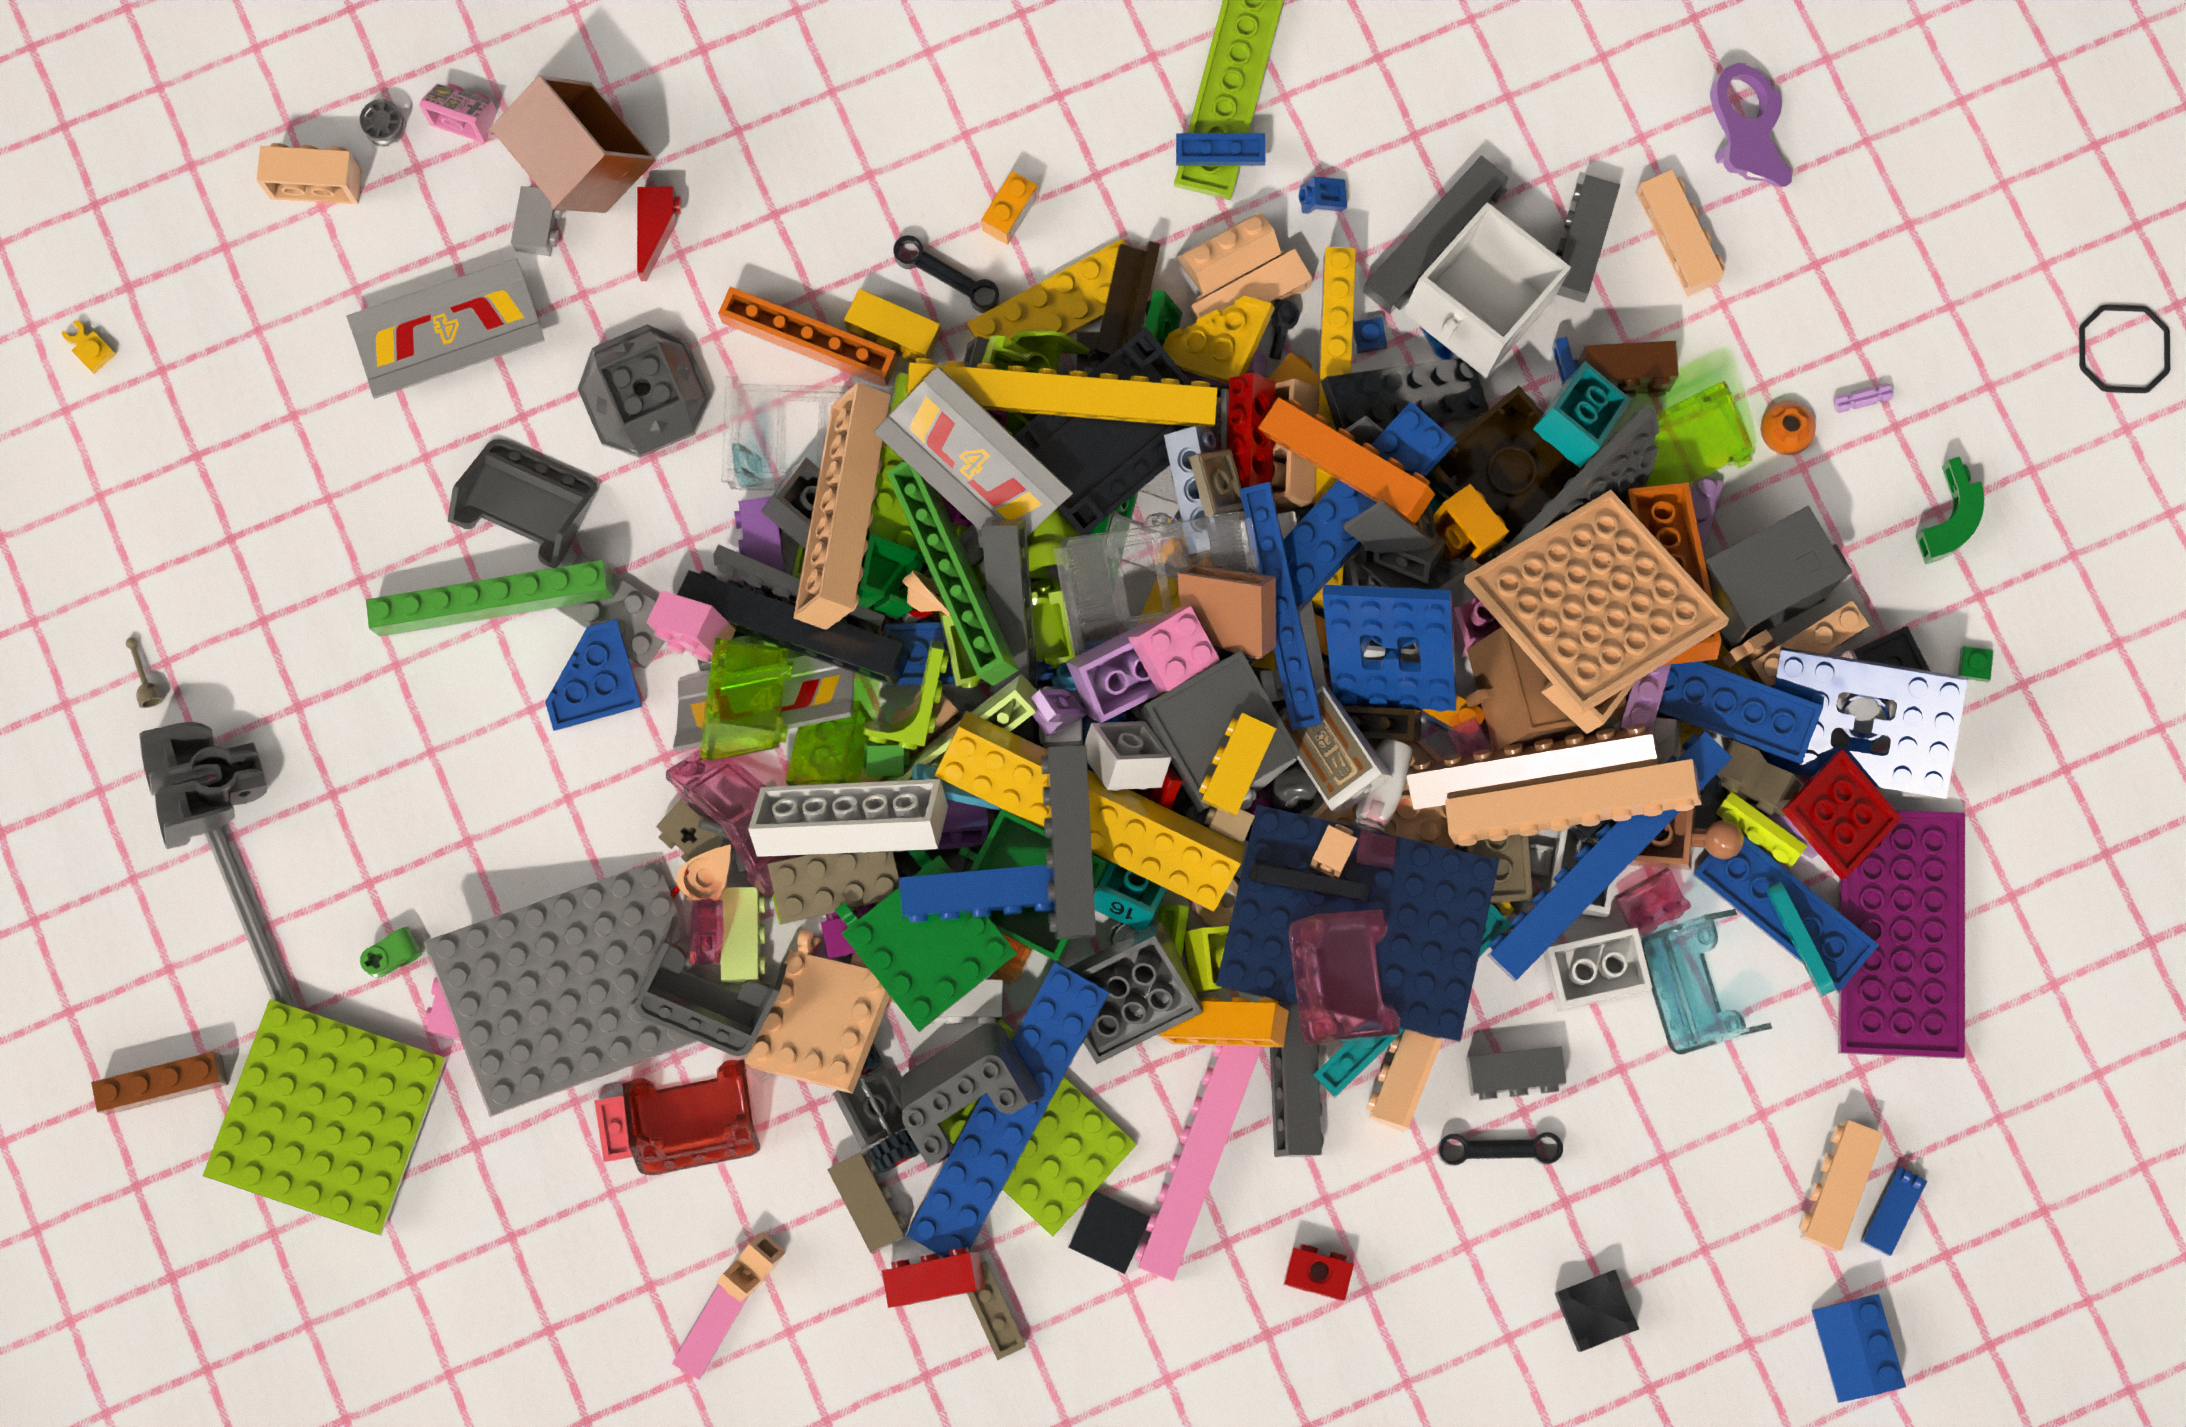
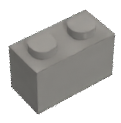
(535, 223)

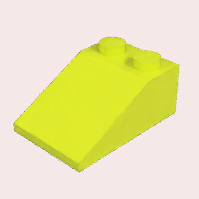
(1204, 956)

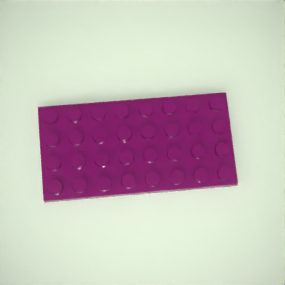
(1913, 906)

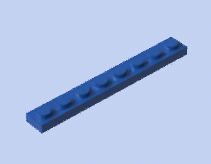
(1290, 641)

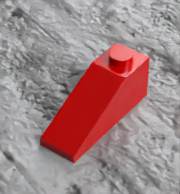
(655, 224)

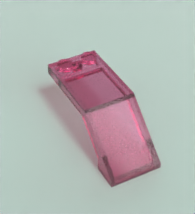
(729, 797)

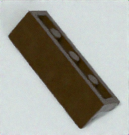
(1127, 296)

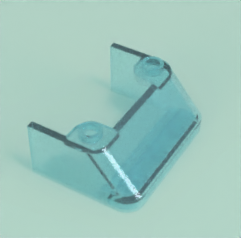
(1685, 987)

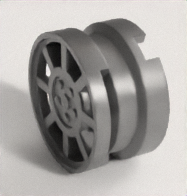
(382, 123)

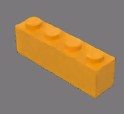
(1233, 1024)

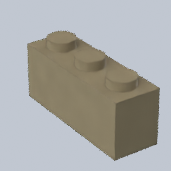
(867, 1202)

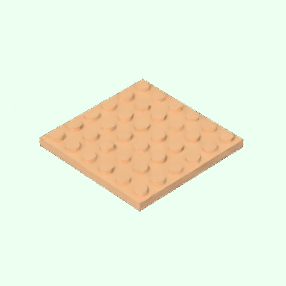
(1596, 601)

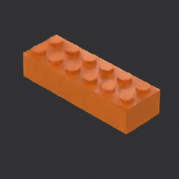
(1671, 519)

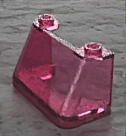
(1340, 977)

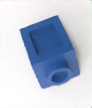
(1323, 194)

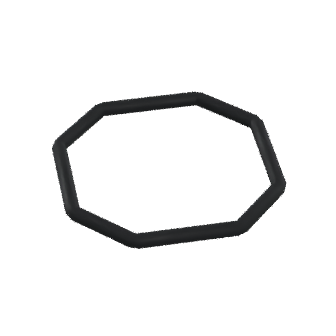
(2094, 379)

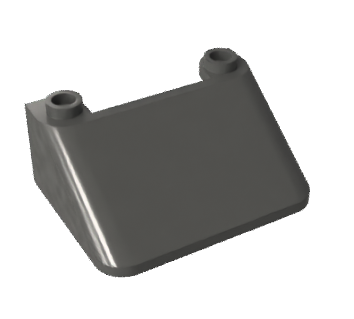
(523, 496)

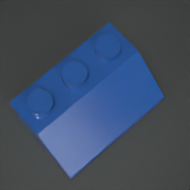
(1858, 1348)

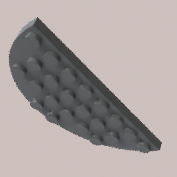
(1617, 467)

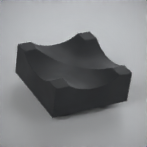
(1596, 1311)

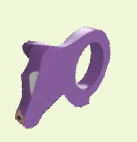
(1748, 141)

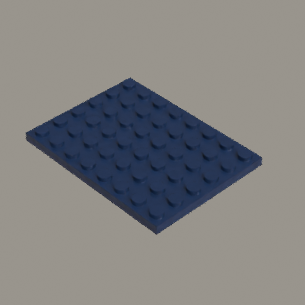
(1432, 909)

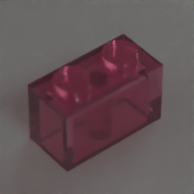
(705, 931)

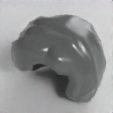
(1293, 790)

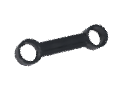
(945, 273)
(1500, 1149)

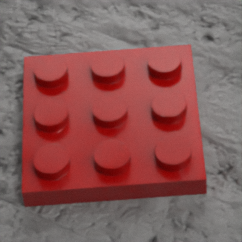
(1841, 814)

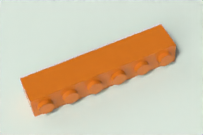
(808, 337)
(1347, 460)

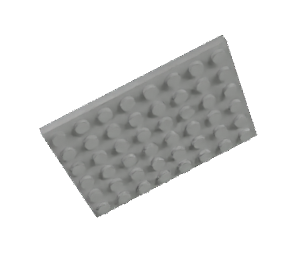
(555, 987)

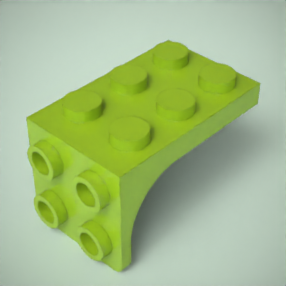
(914, 728)

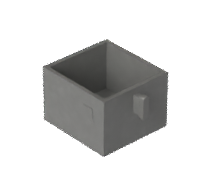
(1774, 576)
(1197, 713)

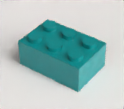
(1582, 414)

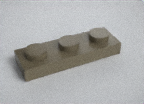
(996, 1317)

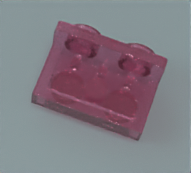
(1652, 902)

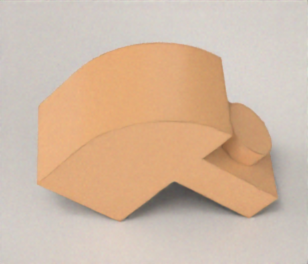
(751, 1267)

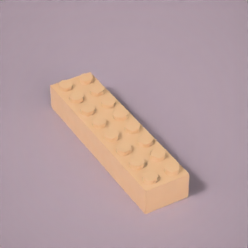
(842, 508)

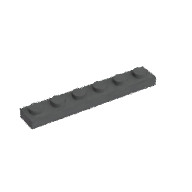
(783, 584)

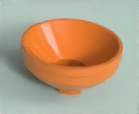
(1779, 438)

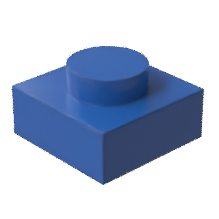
(1369, 335)

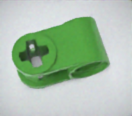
(396, 950)

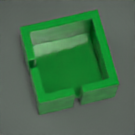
(884, 569)

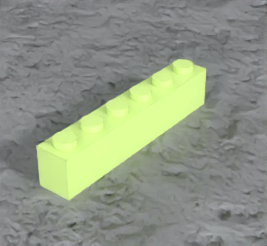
(1005, 709)

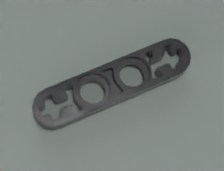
(1311, 883)

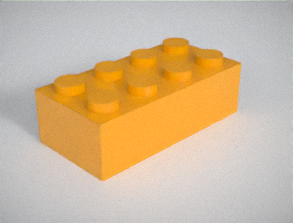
(1469, 526)

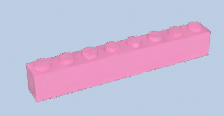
(1198, 1160)

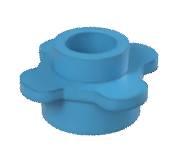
(1064, 678)

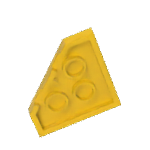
(1221, 341)

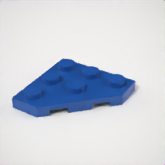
(595, 679)

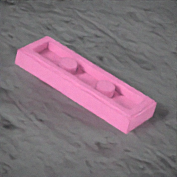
(708, 1333)

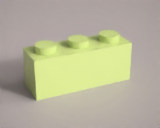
(743, 935)

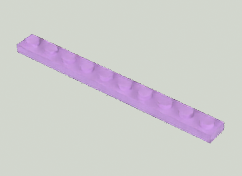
(1647, 692)

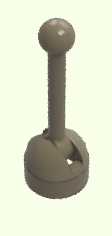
(147, 693)

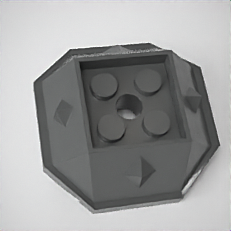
(650, 421)

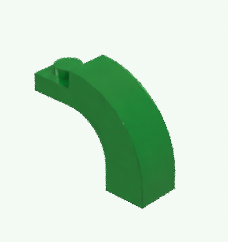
(1968, 507)

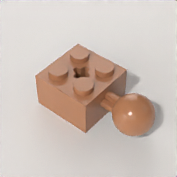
(1721, 839)

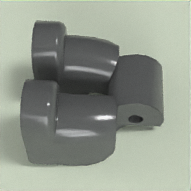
(187, 753)

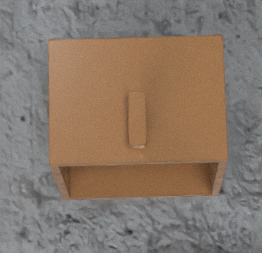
(1512, 697)

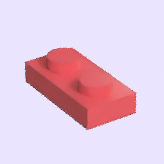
(612, 1128)

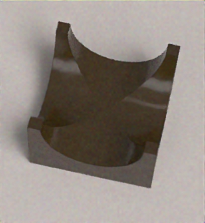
(1506, 463)

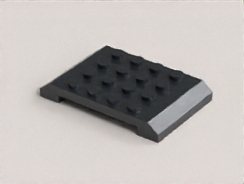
(1106, 458)

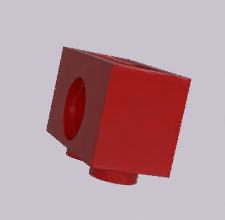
(1300, 1277)

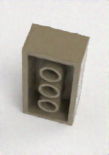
(821, 882)

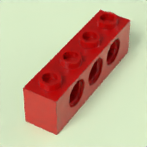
(1248, 404)

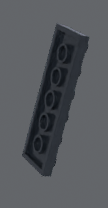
(1439, 388)

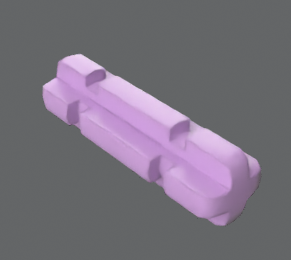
(1863, 397)

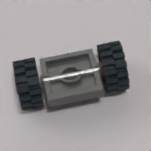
(877, 1114)

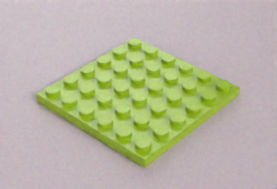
(324, 1117)

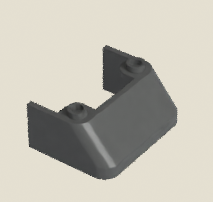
(1381, 526)
(701, 1007)

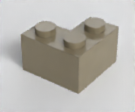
(1756, 780)

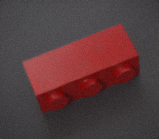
(933, 1278)

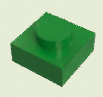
(1975, 663)

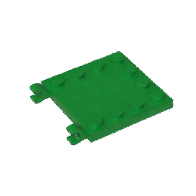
(929, 962)

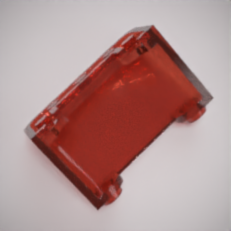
(691, 1121)

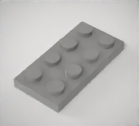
(630, 609)

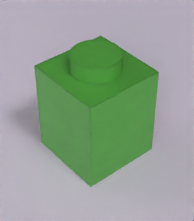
(885, 759)

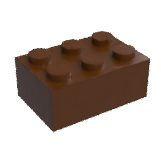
(1635, 366)

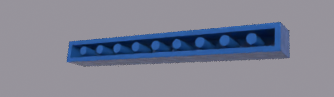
(1594, 871)

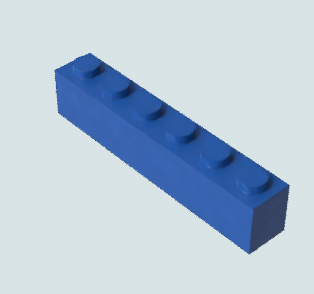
(975, 892)

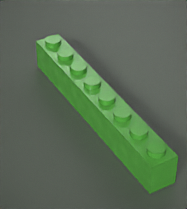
(953, 575)
(490, 598)

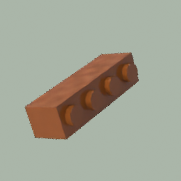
(159, 1083)

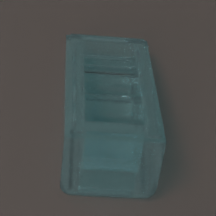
(747, 466)

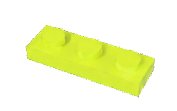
(1761, 830)

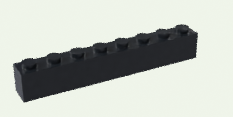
(773, 622)

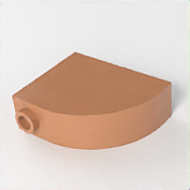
(1232, 607)

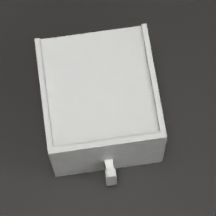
(1486, 289)

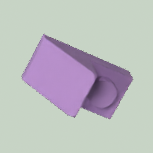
(1057, 709)

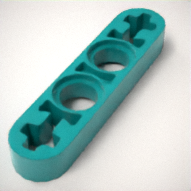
(1800, 939)

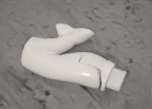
(1378, 807)

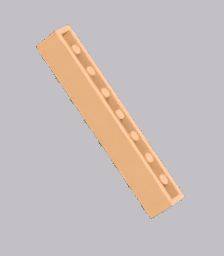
(1573, 802)

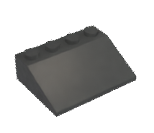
(1145, 988)

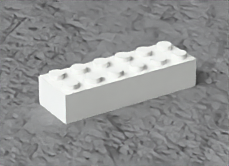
(848, 817)

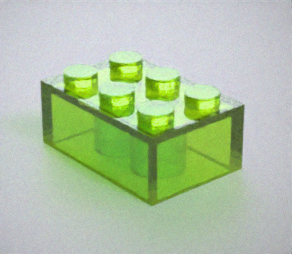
(829, 751)

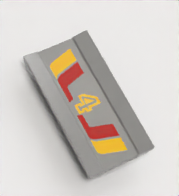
(445, 328)
(970, 455)
(811, 696)

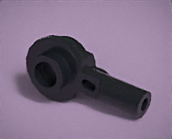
(1283, 318)

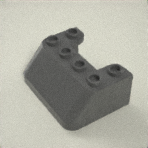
(958, 1076)

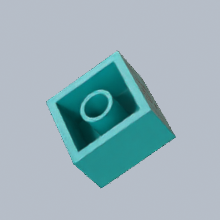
(1128, 897)

